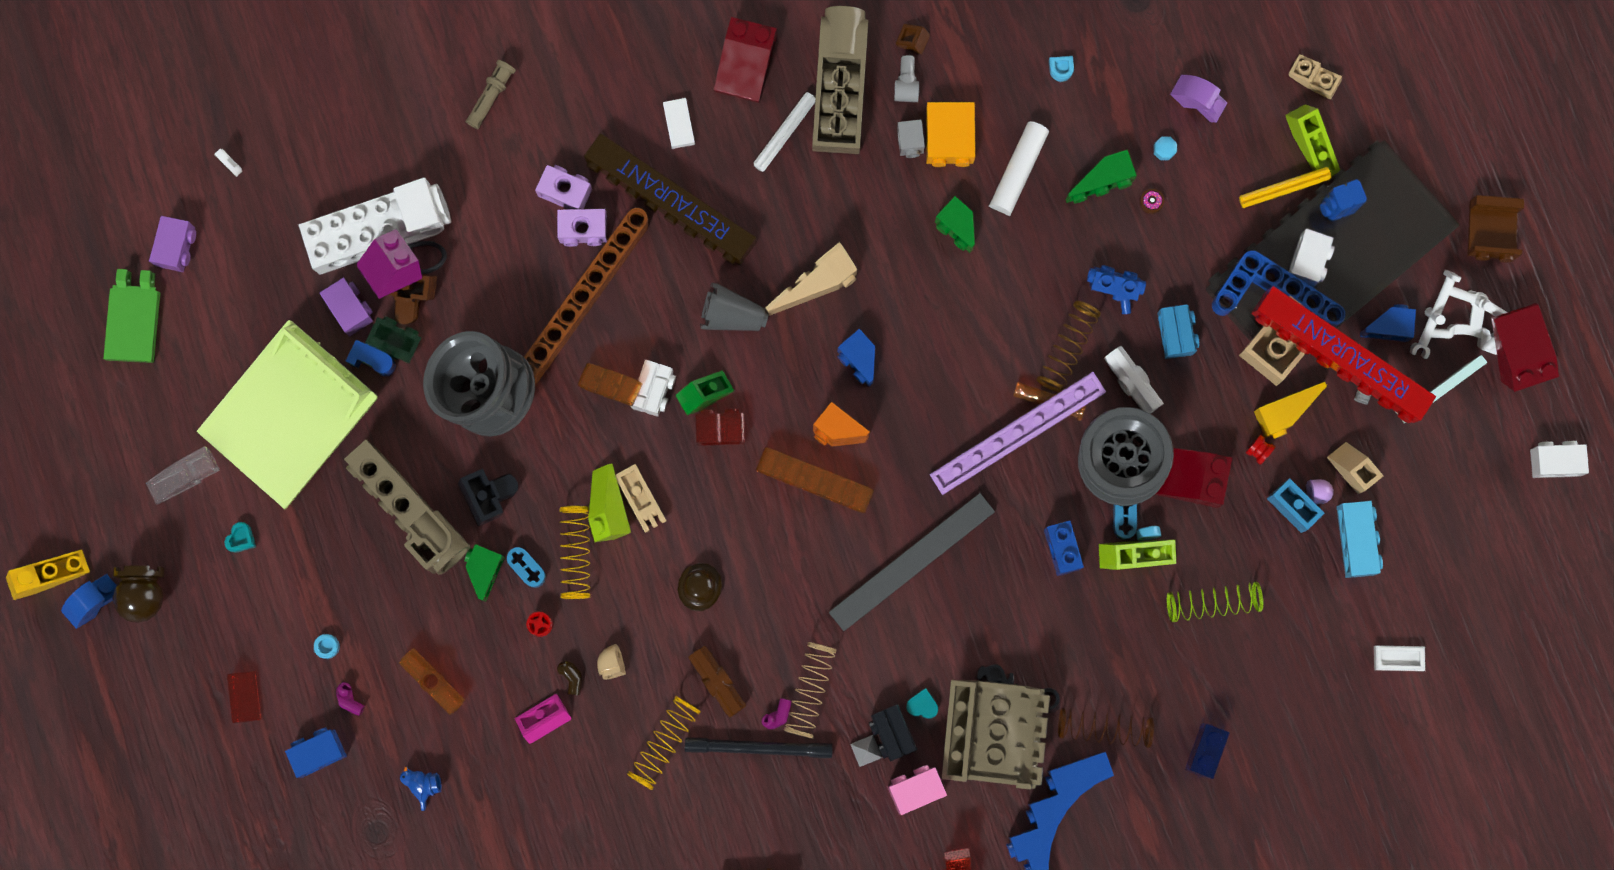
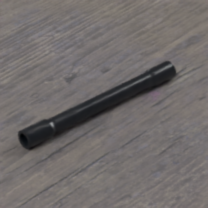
(705, 745)

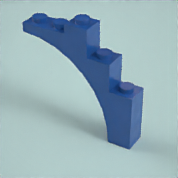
(1068, 784)

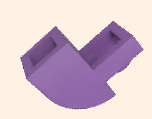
(1200, 95)

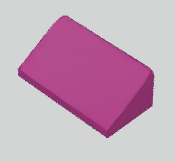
(542, 718)

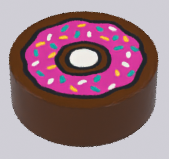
(1152, 201)

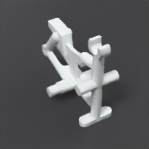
(1479, 304)

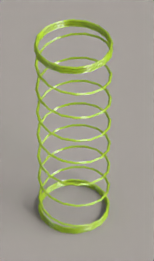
(1252, 593)

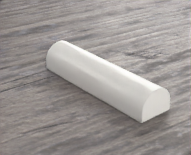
(1019, 168)

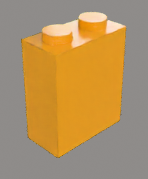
(950, 133)

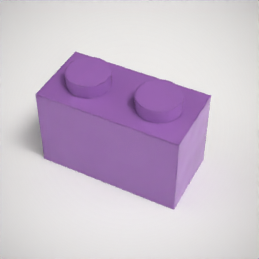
(172, 244)
(346, 306)

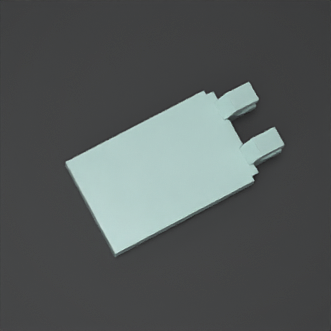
(1457, 377)

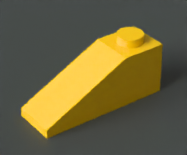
(1283, 413)

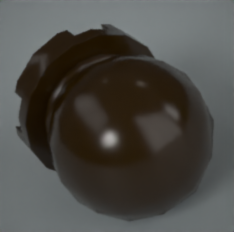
(138, 593)

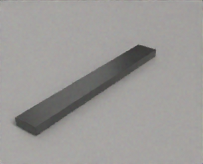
(911, 562)

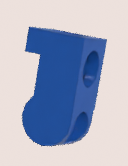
(372, 357)

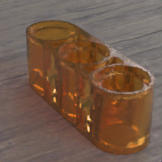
(609, 384)

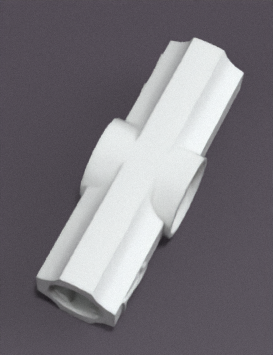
(1133, 380)

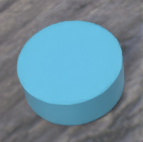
(1148, 533)
(326, 646)

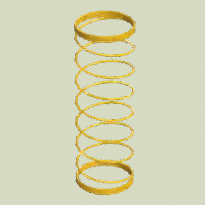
(575, 509)
(639, 779)

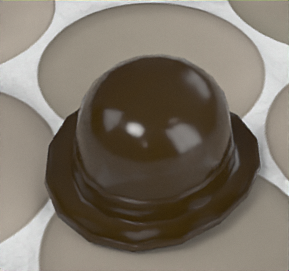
(699, 587)

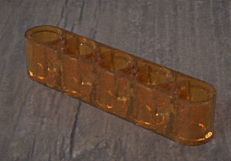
(814, 480)

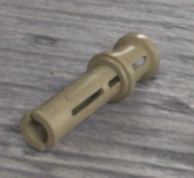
(495, 85)

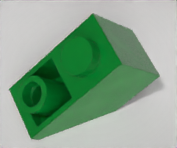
(957, 221)

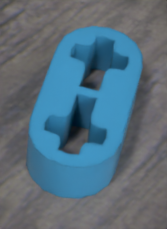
(1118, 520)
(521, 571)

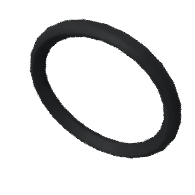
(436, 245)

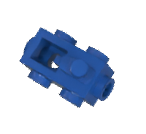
(1120, 285)

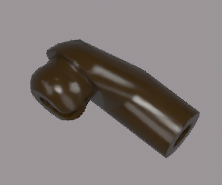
(572, 674)

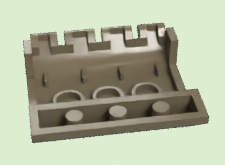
(995, 733)

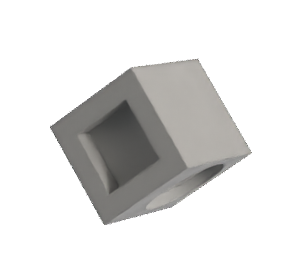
(910, 138)

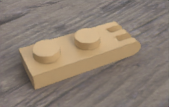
(639, 497)

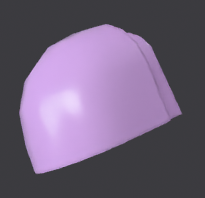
(1319, 491)

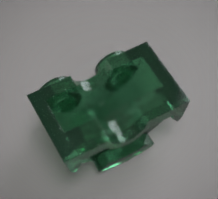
(393, 340)

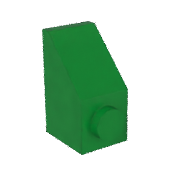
(704, 392)
(483, 569)

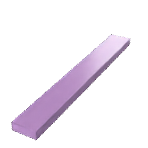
(1018, 433)

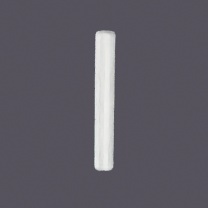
(784, 132)

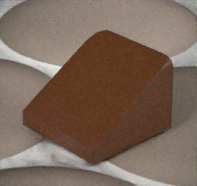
(913, 38)

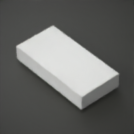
(678, 123)
(1399, 658)

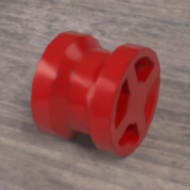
(1260, 449)
(535, 622)

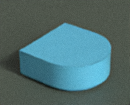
(1061, 67)

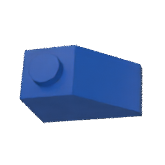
(1393, 325)

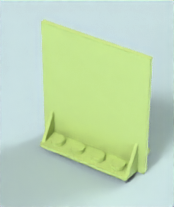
(287, 414)

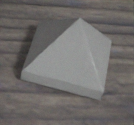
(866, 750)

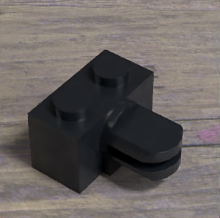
(485, 496)

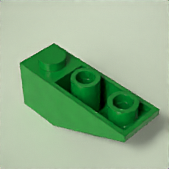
(1109, 173)

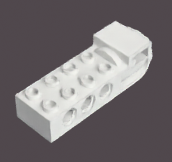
(345, 235)

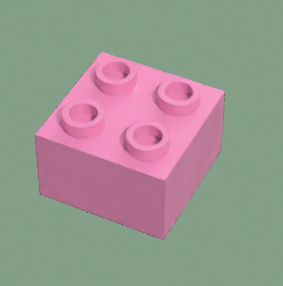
(916, 790)

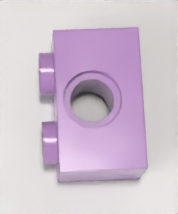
(552, 180)
(569, 221)

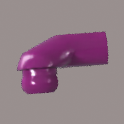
(346, 700)
(778, 717)

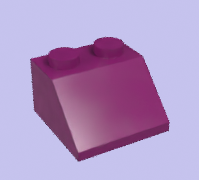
(389, 264)

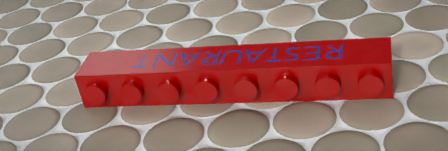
(1343, 355)

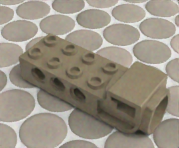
(840, 80)
(422, 524)

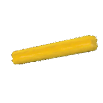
(1285, 187)

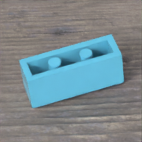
(1359, 539)

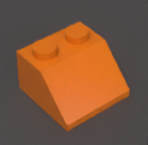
(838, 428)

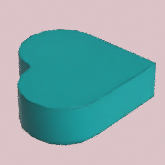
(240, 538)
(923, 705)

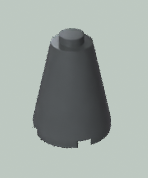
(730, 311)

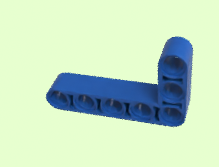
(1283, 278)

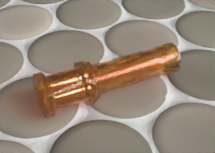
(1040, 396)

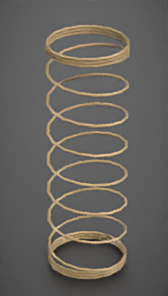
(819, 647)

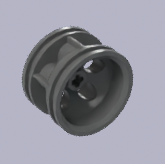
(502, 390)

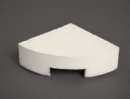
(228, 162)

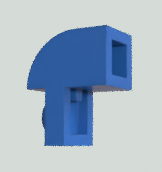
(87, 600)

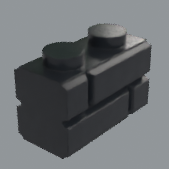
(893, 733)

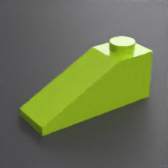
(1312, 138)
(606, 507)
(1137, 554)

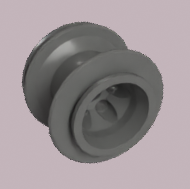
(1119, 487)

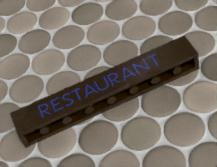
(669, 199)

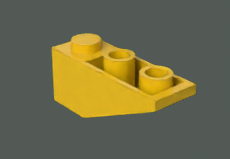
(46, 574)

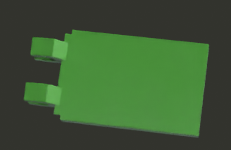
(132, 319)

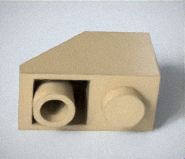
(1355, 467)

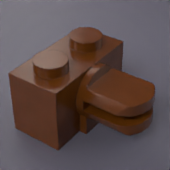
(409, 298)

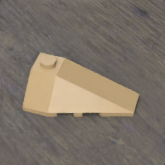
(829, 275)

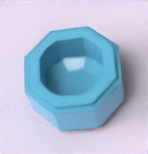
(1165, 148)

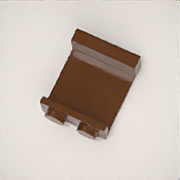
(1494, 228)

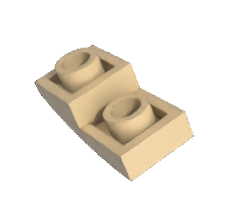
(1311, 75)

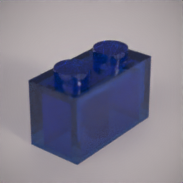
(1207, 751)

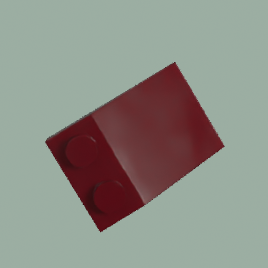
(745, 59)
(1524, 348)
(1197, 478)

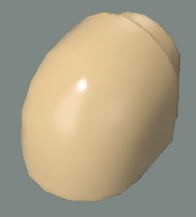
(611, 663)

